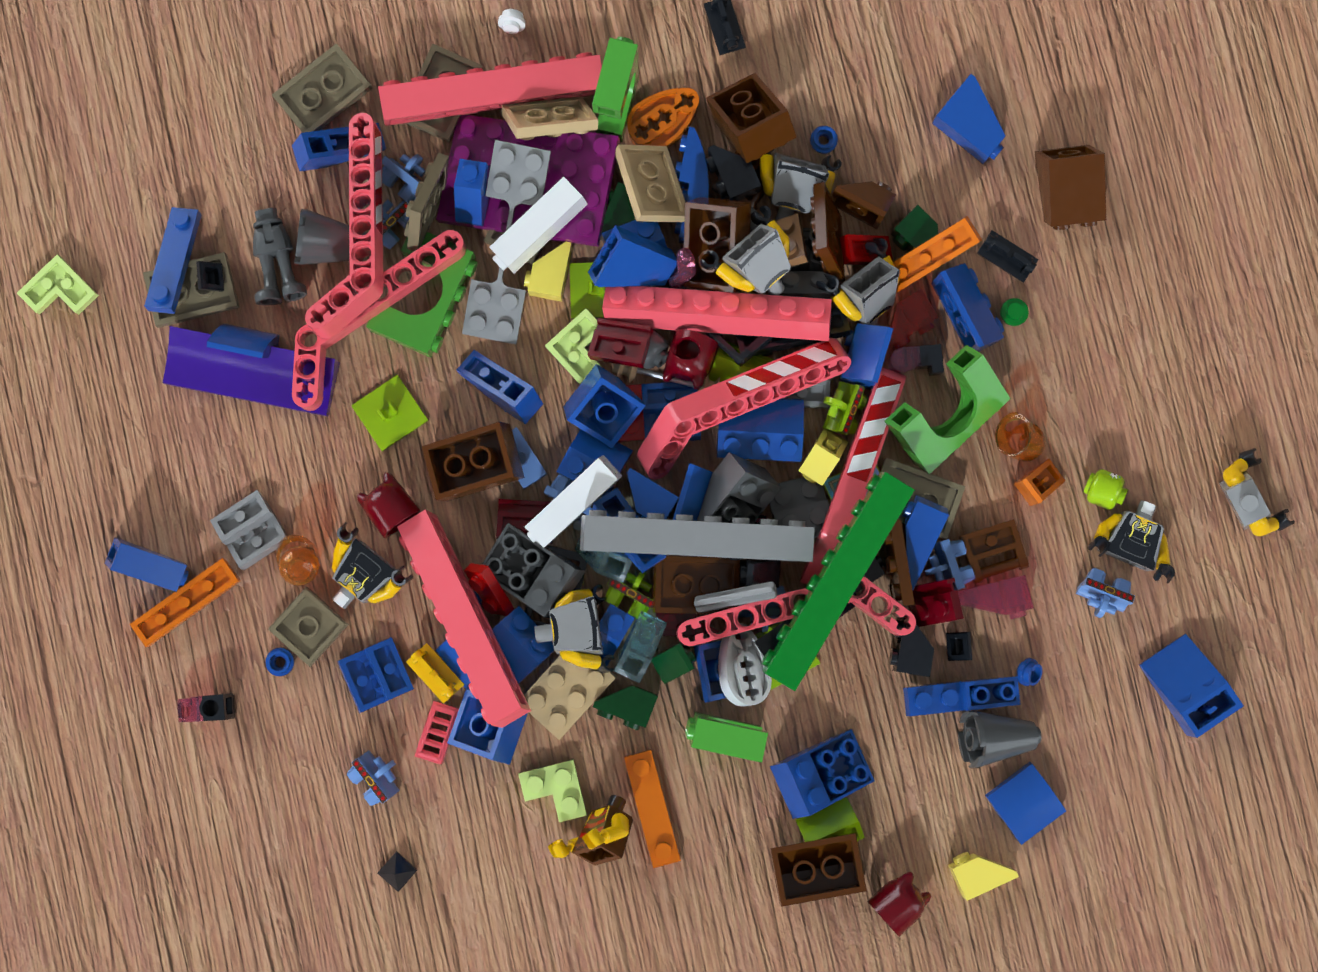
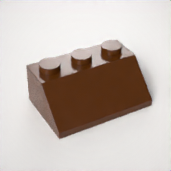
(818, 869)

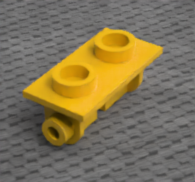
(435, 673)

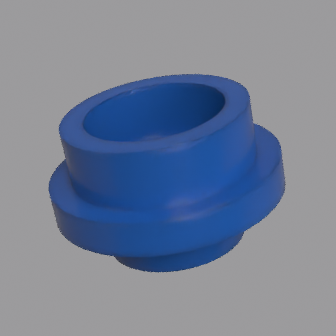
(823, 131)
(271, 662)
(1029, 672)

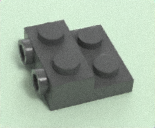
(800, 502)

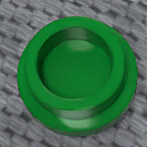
(1014, 312)

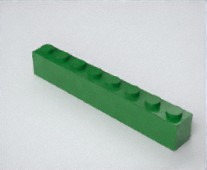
(837, 580)

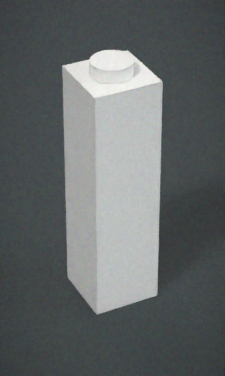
(537, 226)
(572, 501)

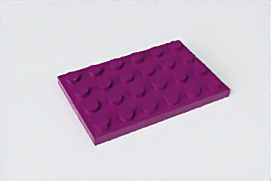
(581, 158)

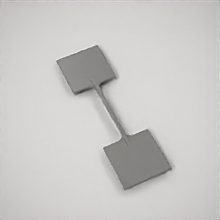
(518, 178)

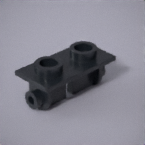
(724, 26)
(1007, 256)

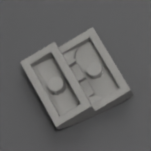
(249, 530)

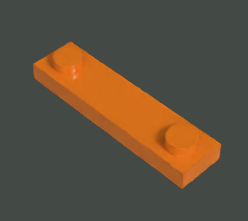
(936, 252)
(185, 602)
(652, 808)

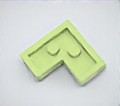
(56, 280)
(570, 346)
(556, 780)

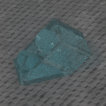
(609, 564)
(639, 647)

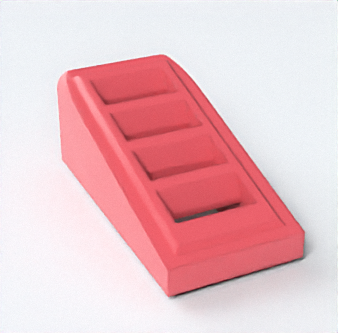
(424, 740)

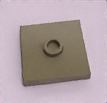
(308, 626)

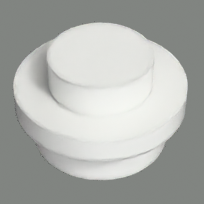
(511, 21)

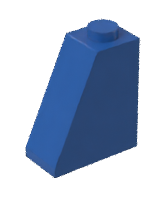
(971, 121)
(632, 261)
(146, 565)

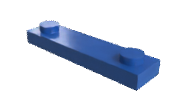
(173, 260)

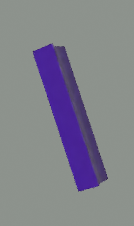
(239, 375)

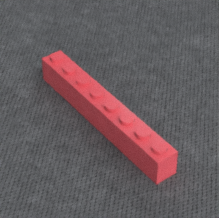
(488, 90)
(720, 312)
(463, 619)

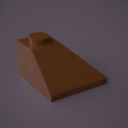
(864, 201)

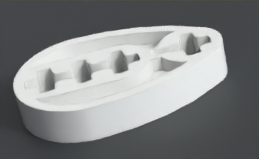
(731, 673)

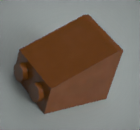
(1072, 186)

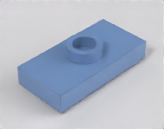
(530, 464)

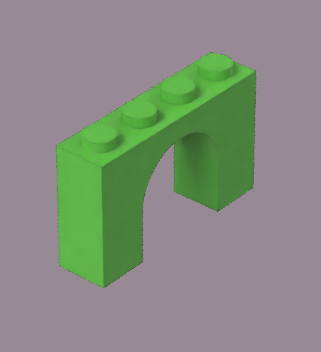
(616, 86)
(424, 330)
(980, 399)
(726, 736)

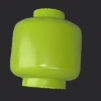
(1105, 489)

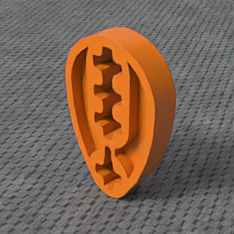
(665, 102)

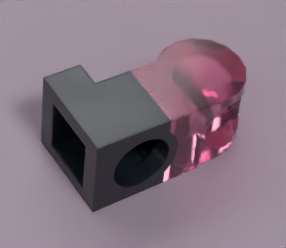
(917, 358)
(206, 708)

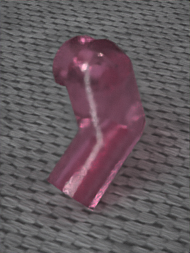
(686, 268)

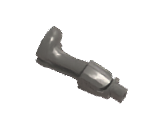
(272, 242)

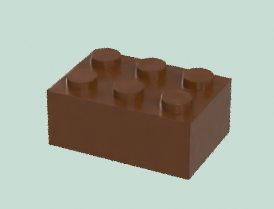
(751, 117)
(714, 227)
(473, 461)

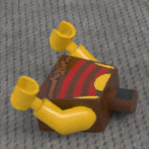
(602, 836)

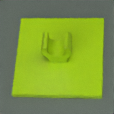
(584, 292)
(389, 413)

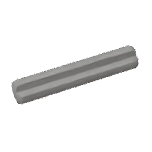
(735, 597)

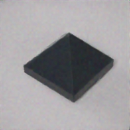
(210, 276)
(959, 646)
(397, 871)

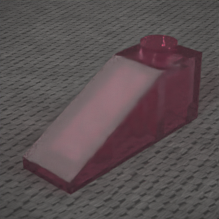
(999, 597)

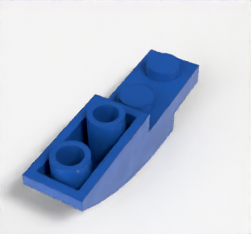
(691, 172)
(961, 696)

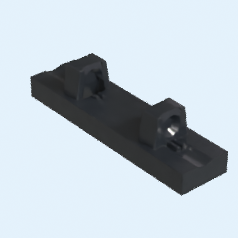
(838, 329)

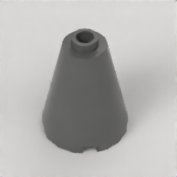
(321, 239)
(994, 737)

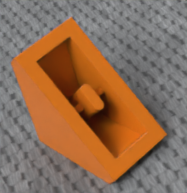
(1040, 483)

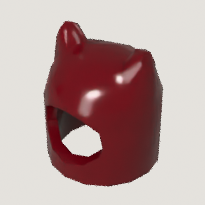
(690, 357)
(388, 505)
(900, 903)

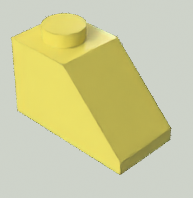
(550, 274)
(823, 457)
(978, 874)

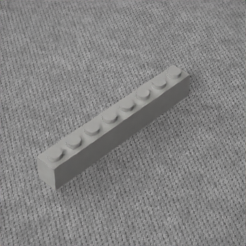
(696, 538)

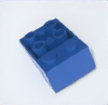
(1190, 686)
(822, 774)

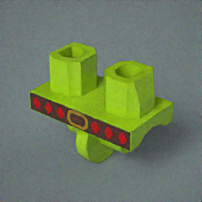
(843, 408)
(618, 590)

